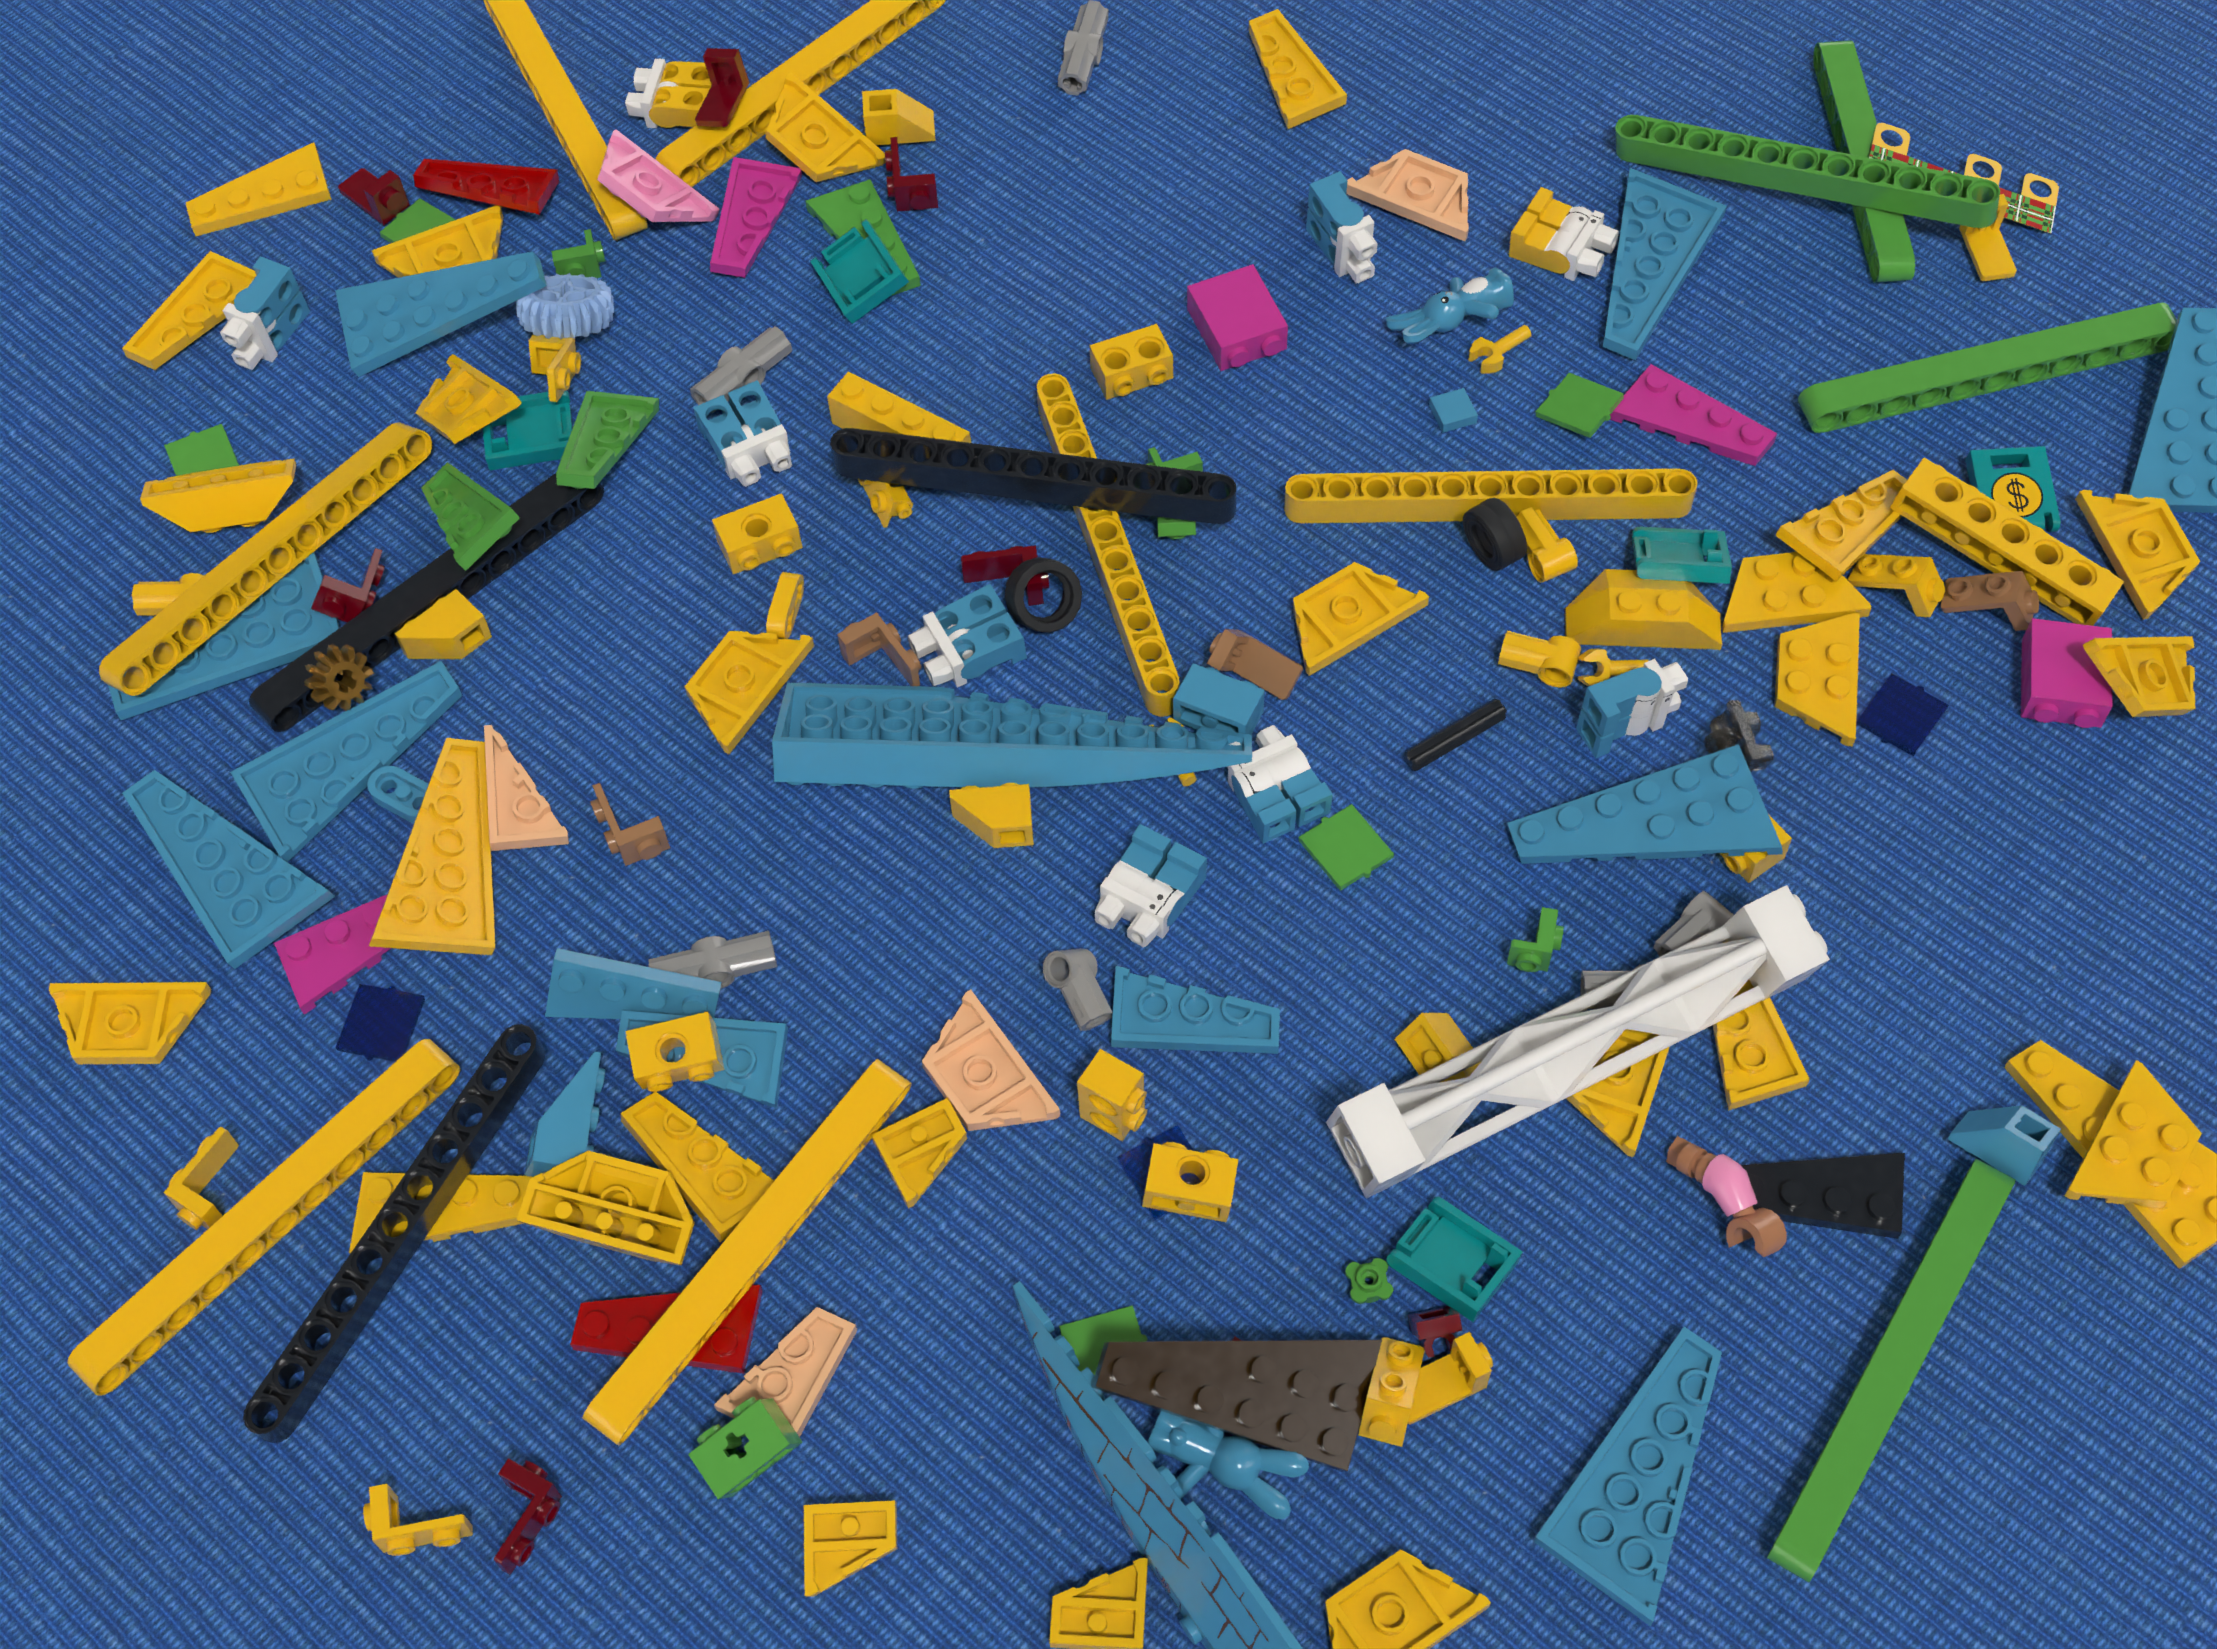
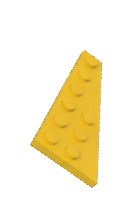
(445, 873)
(2077, 1105)

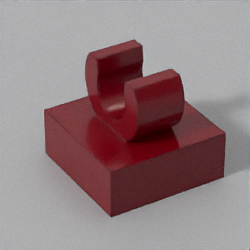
(1435, 1324)

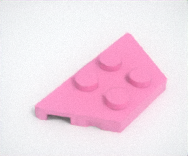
(650, 185)

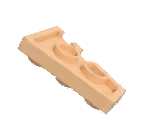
(797, 1369)

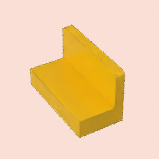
(1433, 1041)

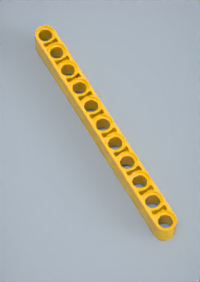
(817, 65)
(563, 110)
(1451, 494)
(1112, 551)
(264, 559)
(262, 1218)
(745, 1254)

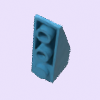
(567, 1122)

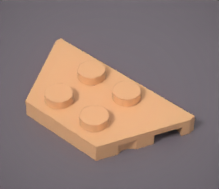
(1418, 191)
(985, 1073)

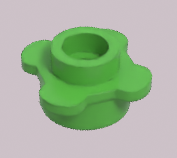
(1369, 1293)

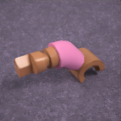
(1733, 1193)

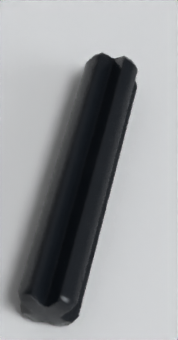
(1455, 734)

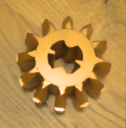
(338, 692)

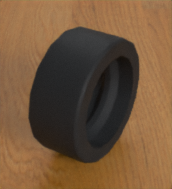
(1070, 600)

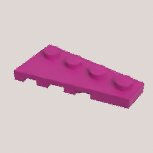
(749, 212)
(1681, 410)
(330, 953)

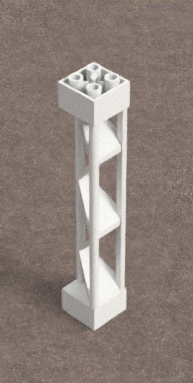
(1552, 1057)

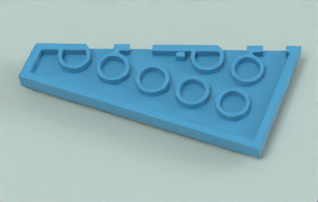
(1656, 249)
(410, 311)
(2181, 431)
(261, 637)
(322, 770)
(1668, 814)
(229, 878)
(1630, 1495)

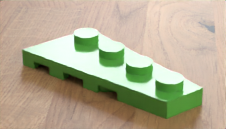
(851, 206)
(602, 435)
(467, 514)

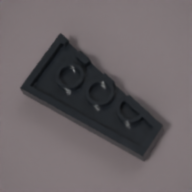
(1835, 1193)

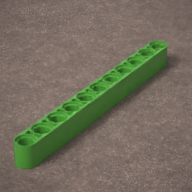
(1808, 171)
(1988, 368)
(1890, 1372)

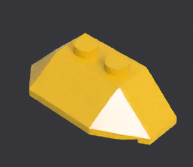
(220, 496)
(1642, 613)
(611, 1207)

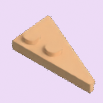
(515, 808)

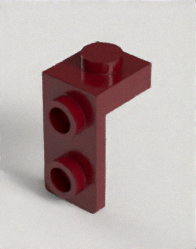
(727, 89)
(911, 191)
(378, 197)
(1000, 564)
(345, 600)
(544, 1506)

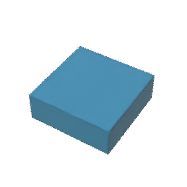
(1453, 410)

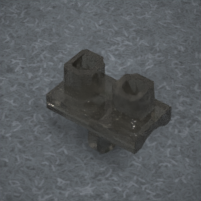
(1740, 728)

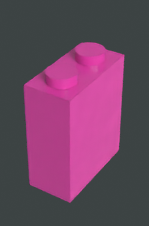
(1237, 317)
(2060, 677)

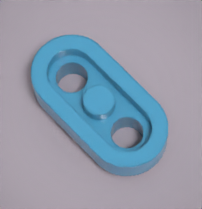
(404, 799)

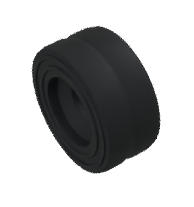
(1494, 534)

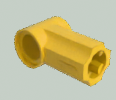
(1545, 551)
(153, 597)
(1551, 659)

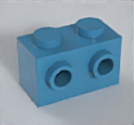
(1217, 701)

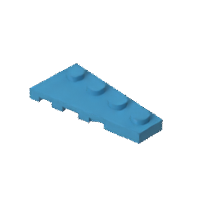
(604, 987)
(1174, 1017)
(749, 1050)

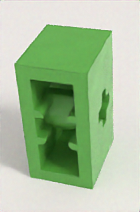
(769, 1441)

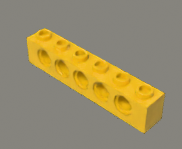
(2006, 542)

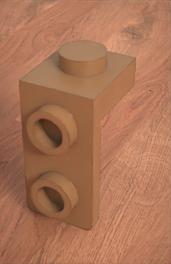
(1993, 591)
(873, 634)
(1255, 662)
(634, 843)

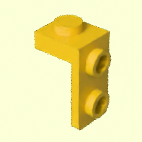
(1989, 248)
(556, 360)
(1912, 573)
(191, 1180)
(1451, 1378)
(1391, 1391)
(383, 1520)

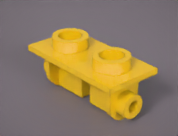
(887, 500)

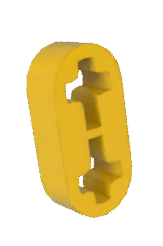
(785, 604)

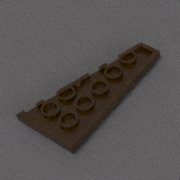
(1270, 1392)

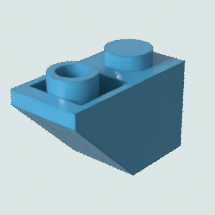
(2007, 1139)

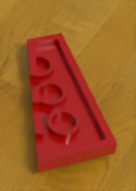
(494, 184)
(621, 1324)

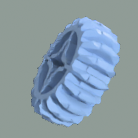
(567, 307)

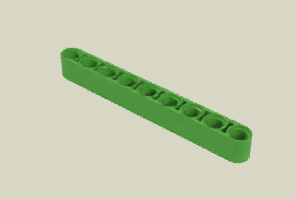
(1853, 129)

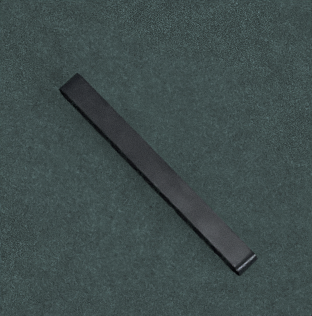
(1034, 475)
(542, 513)
(394, 1251)

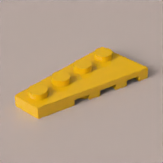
(706, 1171)

